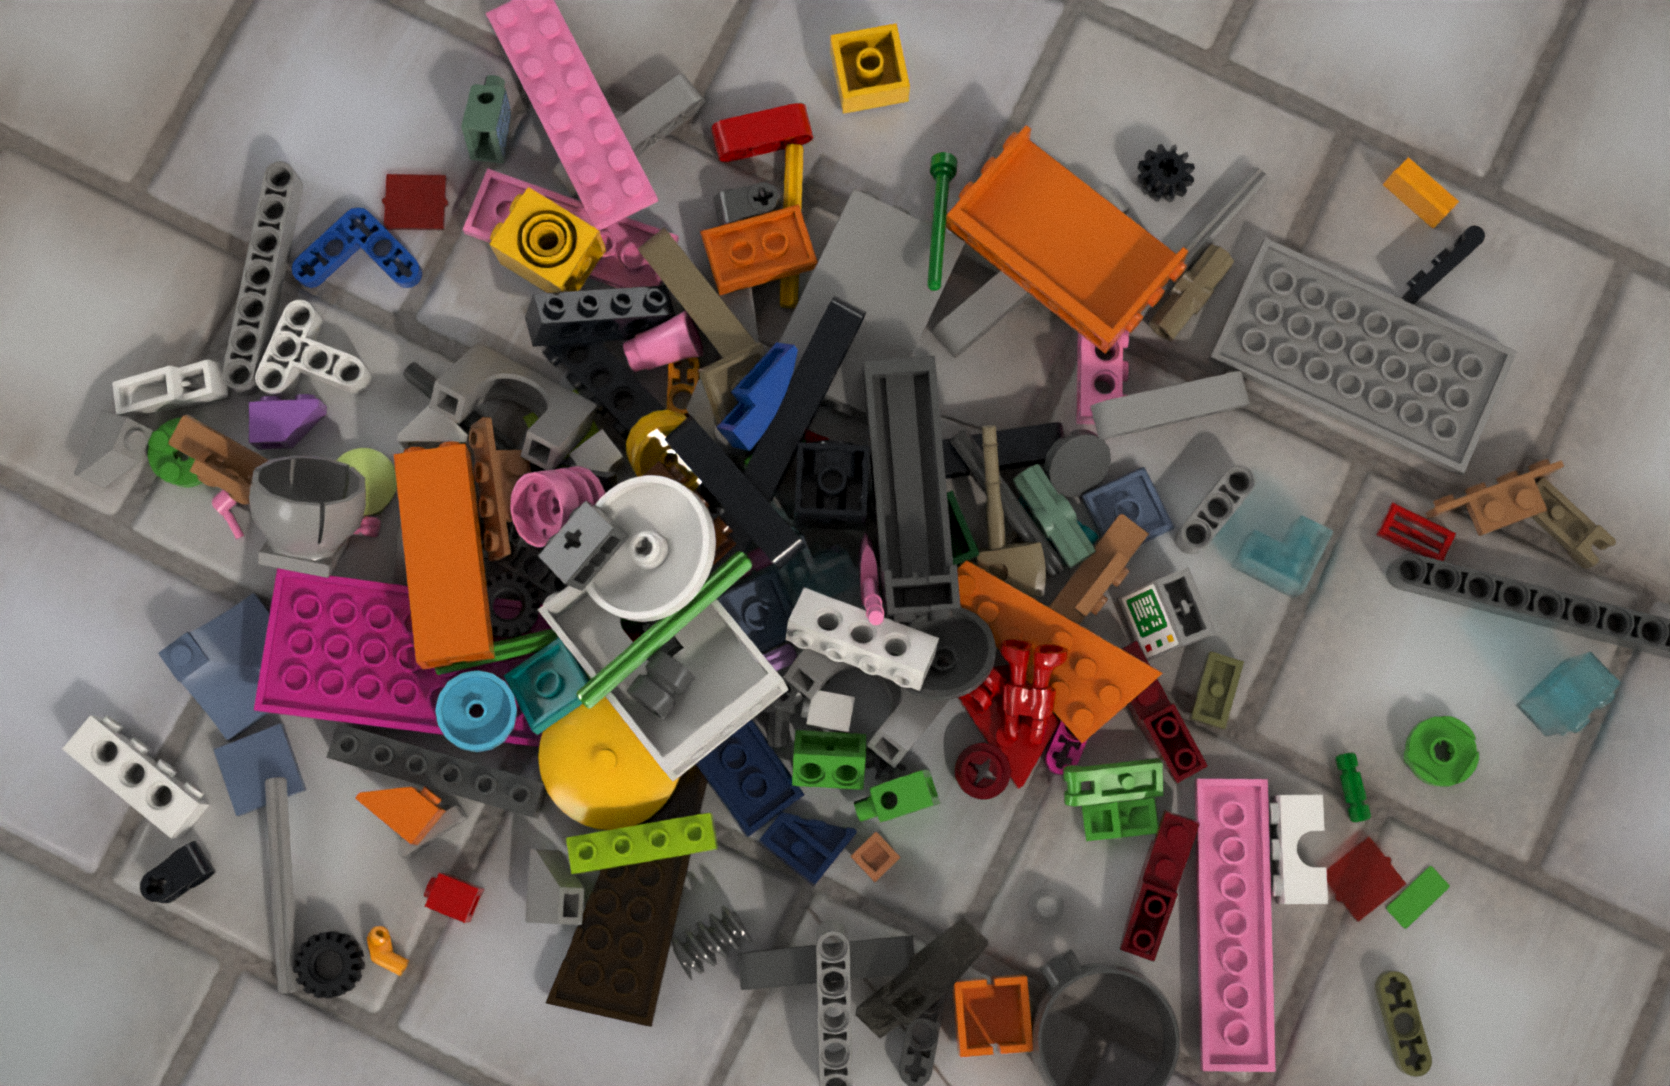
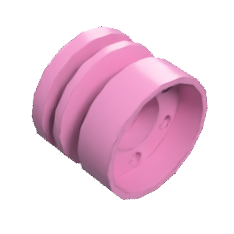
(547, 498)

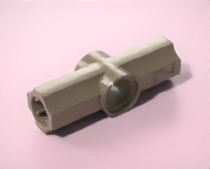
(1191, 292)

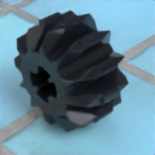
(1178, 175)

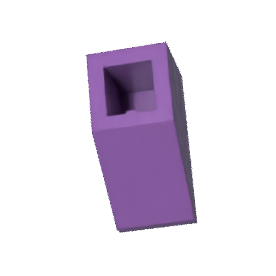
(281, 422)

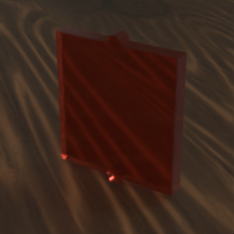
(415, 202)
(1363, 879)

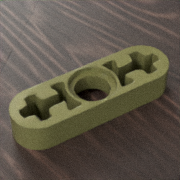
(1401, 1052)

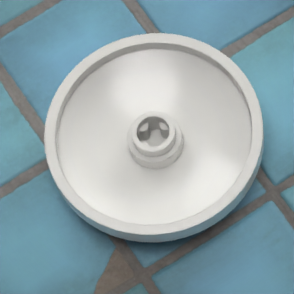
(665, 552)

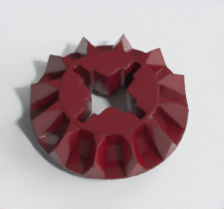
(967, 774)

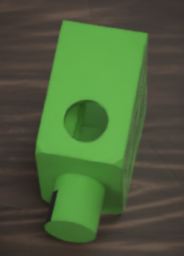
(913, 794)

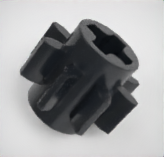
(876, 762)

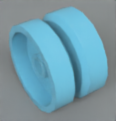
(460, 697)

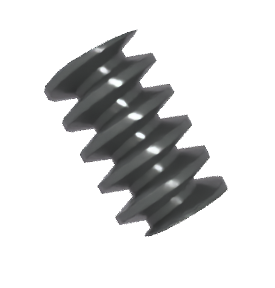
(709, 941)

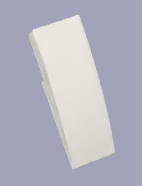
(170, 388)

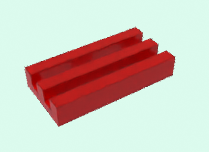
(1388, 521)

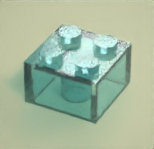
(1569, 695)

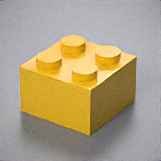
(869, 68)

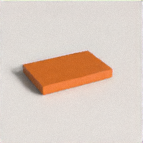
(759, 249)

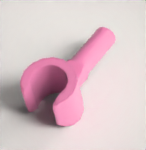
(223, 503)

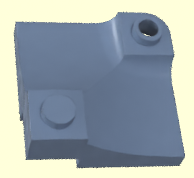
(224, 664)

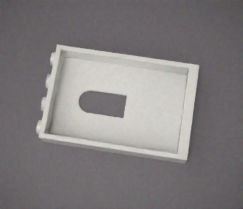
(728, 688)

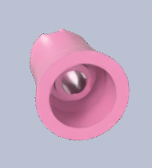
(664, 344)

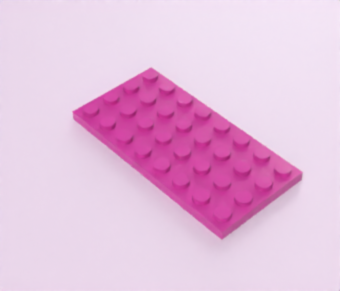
(349, 656)

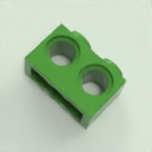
(829, 759)

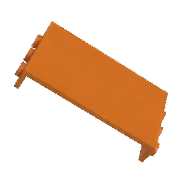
(1063, 242)

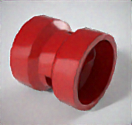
(982, 696)

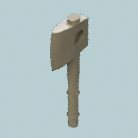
(1017, 563)

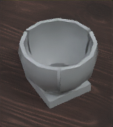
(306, 511)

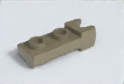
(1571, 526)

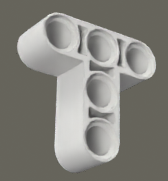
(305, 355)

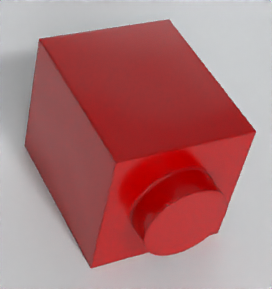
(453, 897)

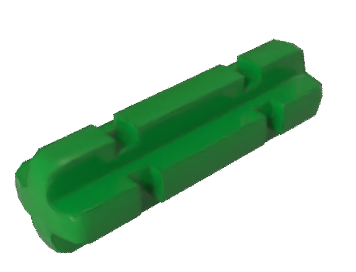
(1353, 787)

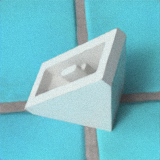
(431, 430)

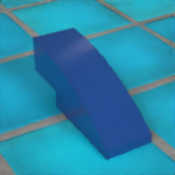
(759, 397)

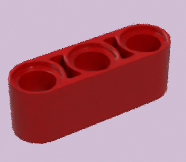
(761, 132)

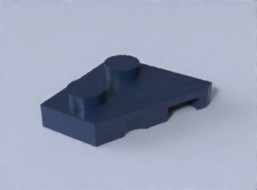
(806, 844)

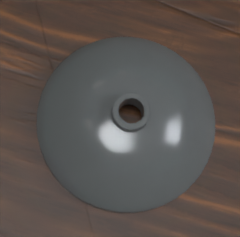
(964, 644)

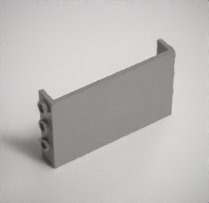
(881, 266)

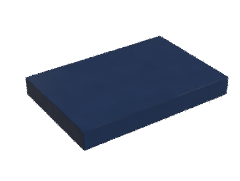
(749, 779)

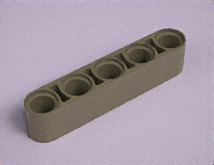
(695, 294)

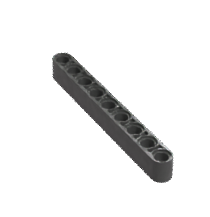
(1526, 608)

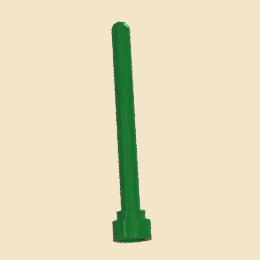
(943, 169)

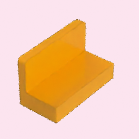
(1420, 192)

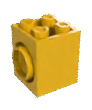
(547, 244)

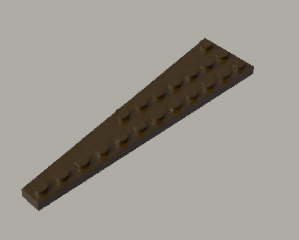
(628, 928)

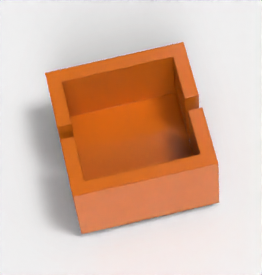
(992, 1015)

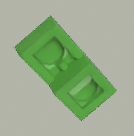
(1120, 819)

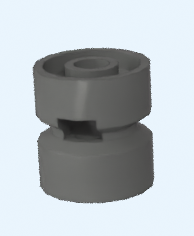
(663, 680)

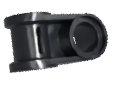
(181, 871)

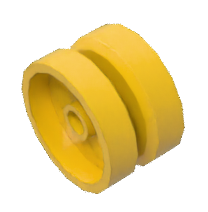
(647, 445)

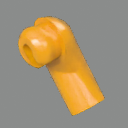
(382, 952)

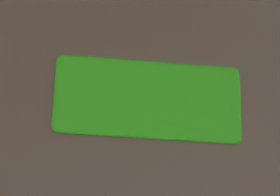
(1417, 897)

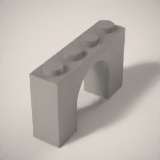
(489, 375)
(908, 713)

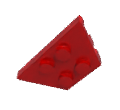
(1021, 754)

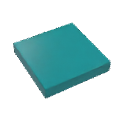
(547, 685)

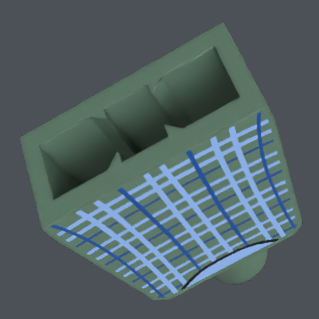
(487, 120)

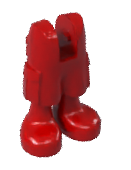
(1025, 698)

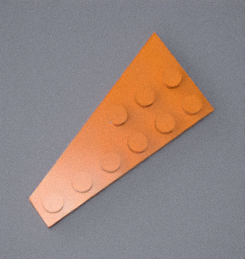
(1096, 675)

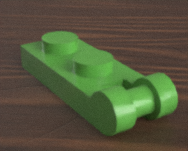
(1113, 782)

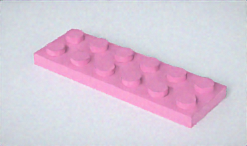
(621, 263)

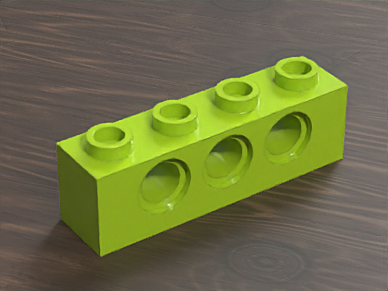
(642, 843)

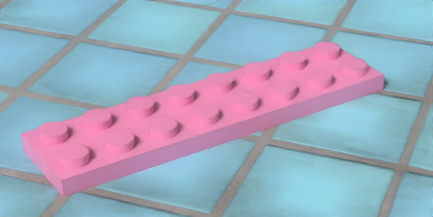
(572, 110)
(1234, 926)

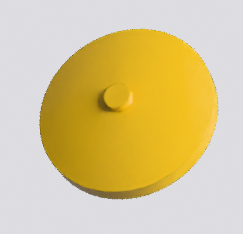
(601, 769)

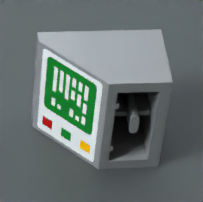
(1166, 614)

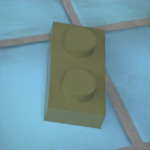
(1216, 690)

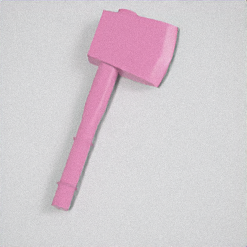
(869, 582)

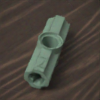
(1054, 516)

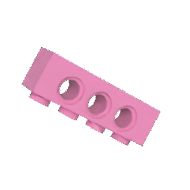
(1092, 369)

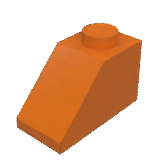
(405, 810)

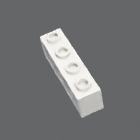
(850, 624)
(89, 749)

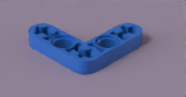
(352, 241)

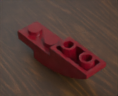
(1164, 727)
(1158, 885)

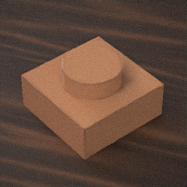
(875, 856)

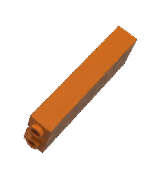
(443, 555)

